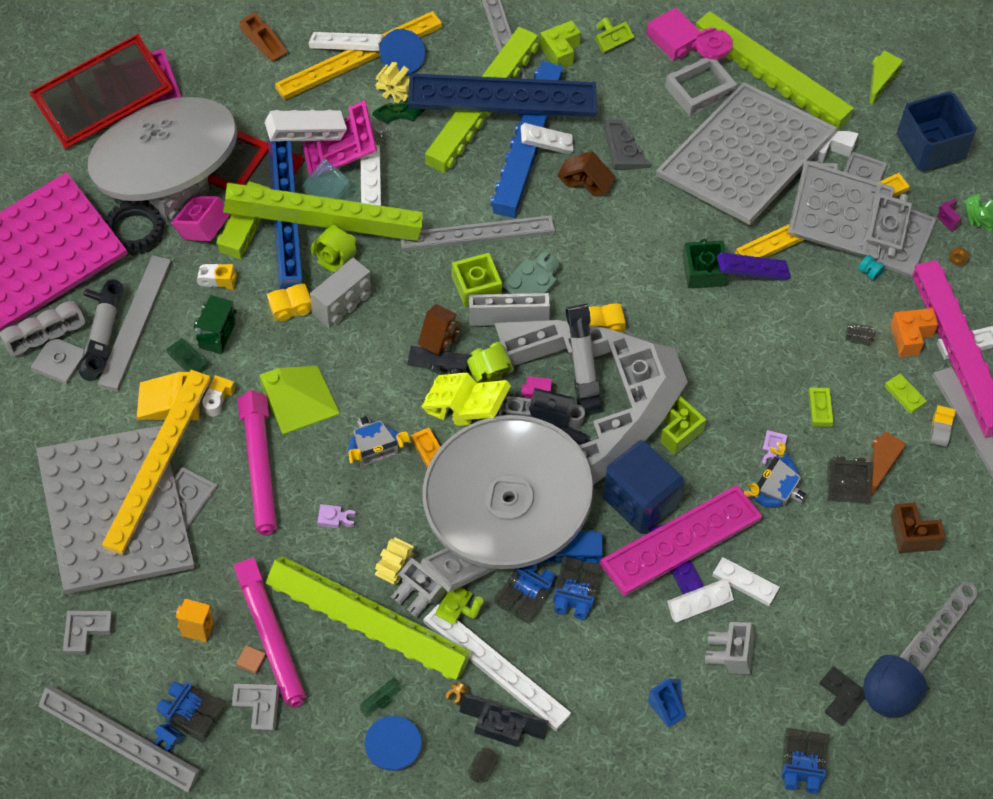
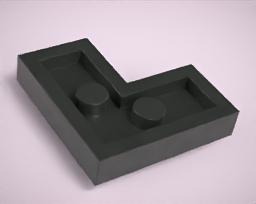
(847, 692)

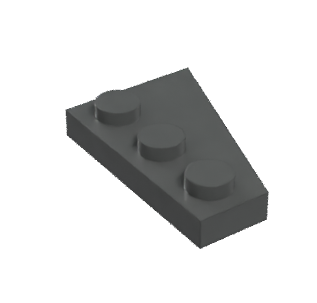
(622, 147)

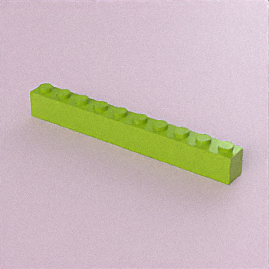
(781, 75)
(464, 124)
(322, 211)
(369, 617)

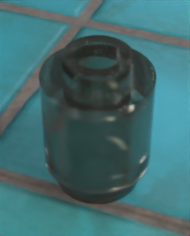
(860, 334)
(483, 765)

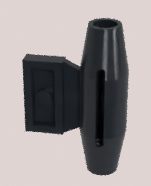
(555, 410)

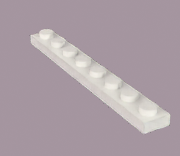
(501, 671)

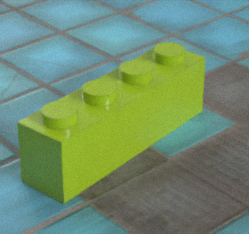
(238, 232)

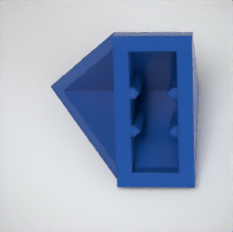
(667, 701)

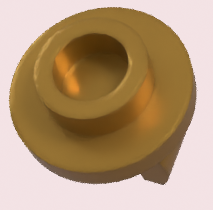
(959, 256)
(458, 689)

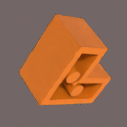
(910, 328)

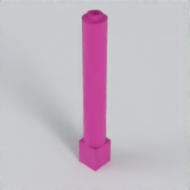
(254, 411)
(270, 632)

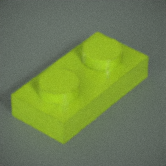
(905, 393)
(820, 407)

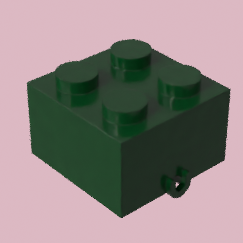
(702, 264)
(215, 324)

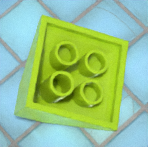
(297, 397)

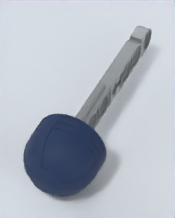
(896, 685)

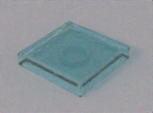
(327, 181)

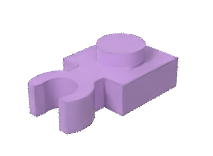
(770, 441)
(331, 516)

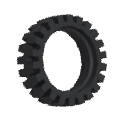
(137, 209)

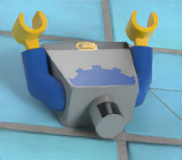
(374, 442)
(778, 481)

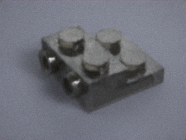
(849, 480)

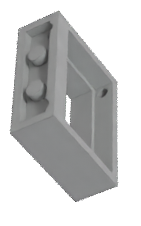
(707, 99)

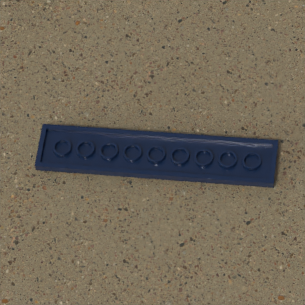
(502, 95)

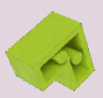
(559, 43)
(683, 426)

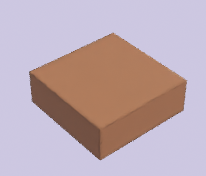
(250, 659)

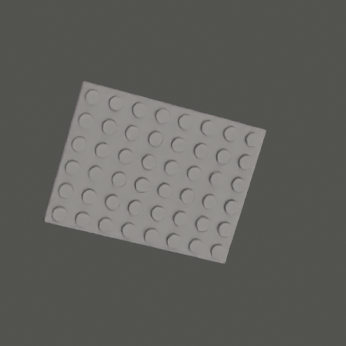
(746, 152)
(83, 495)

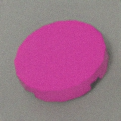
(713, 43)

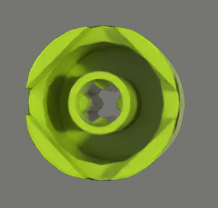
(330, 245)
(490, 363)

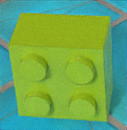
(475, 277)

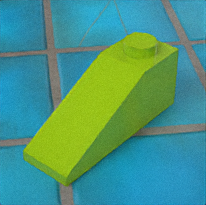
(884, 71)

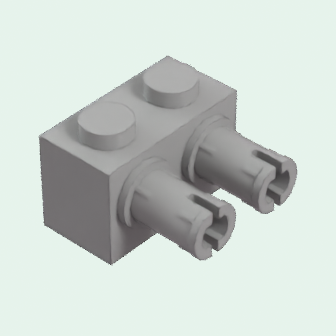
(417, 578)
(739, 648)

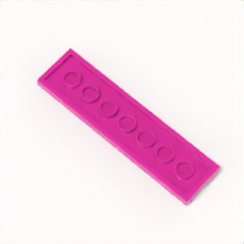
(680, 540)

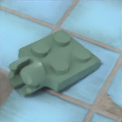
(533, 276)

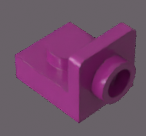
(948, 216)

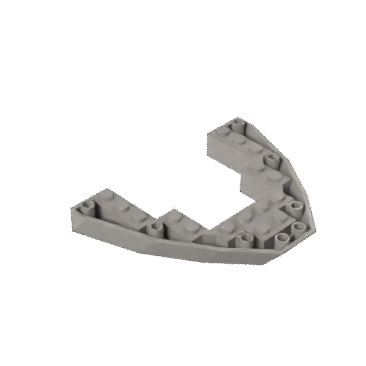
(646, 368)

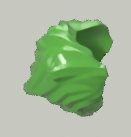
(979, 212)

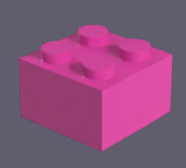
(201, 218)

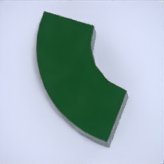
(391, 112)

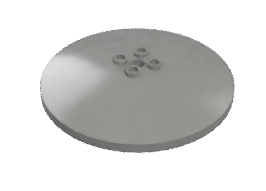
(162, 148)
(500, 459)

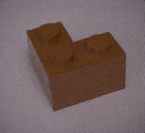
(587, 171)
(439, 329)
(914, 534)

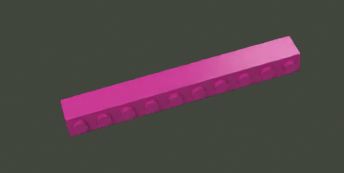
(958, 341)

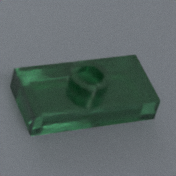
(187, 356)
(380, 698)

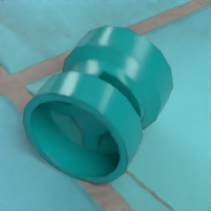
(871, 267)

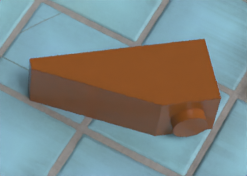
(883, 457)

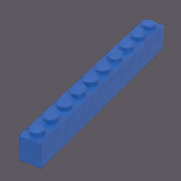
(522, 156)
(285, 232)

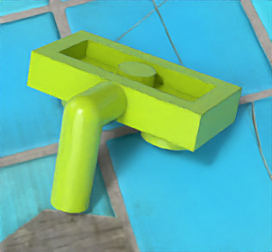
(613, 35)
(455, 604)

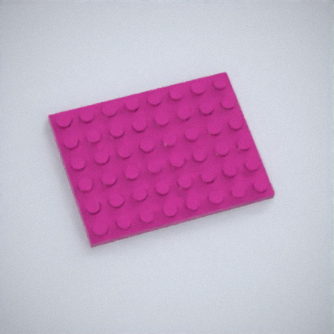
(50, 247)

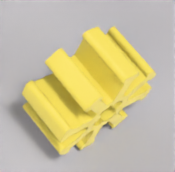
(394, 82)
(393, 560)

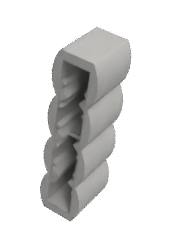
(38, 330)

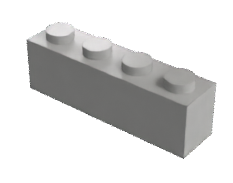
(504, 308)

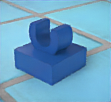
(170, 735)

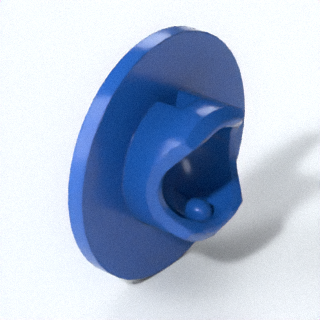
(403, 48)
(393, 743)

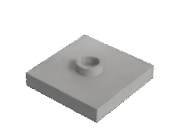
(58, 360)

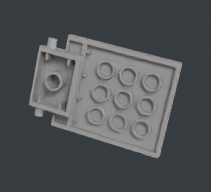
(848, 212)

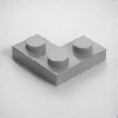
(80, 625)
(262, 700)

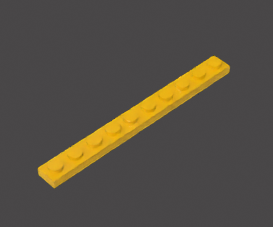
(347, 60)
(780, 240)
(156, 463)

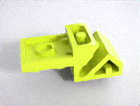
(465, 398)

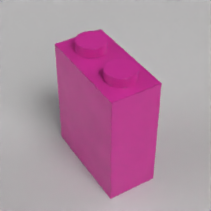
(673, 34)

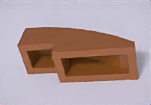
(262, 37)

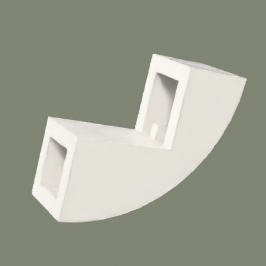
(841, 143)

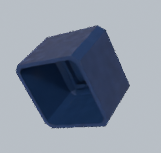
(936, 131)
(642, 487)

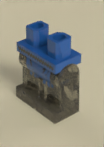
(525, 592)
(574, 594)
(192, 710)
(802, 767)

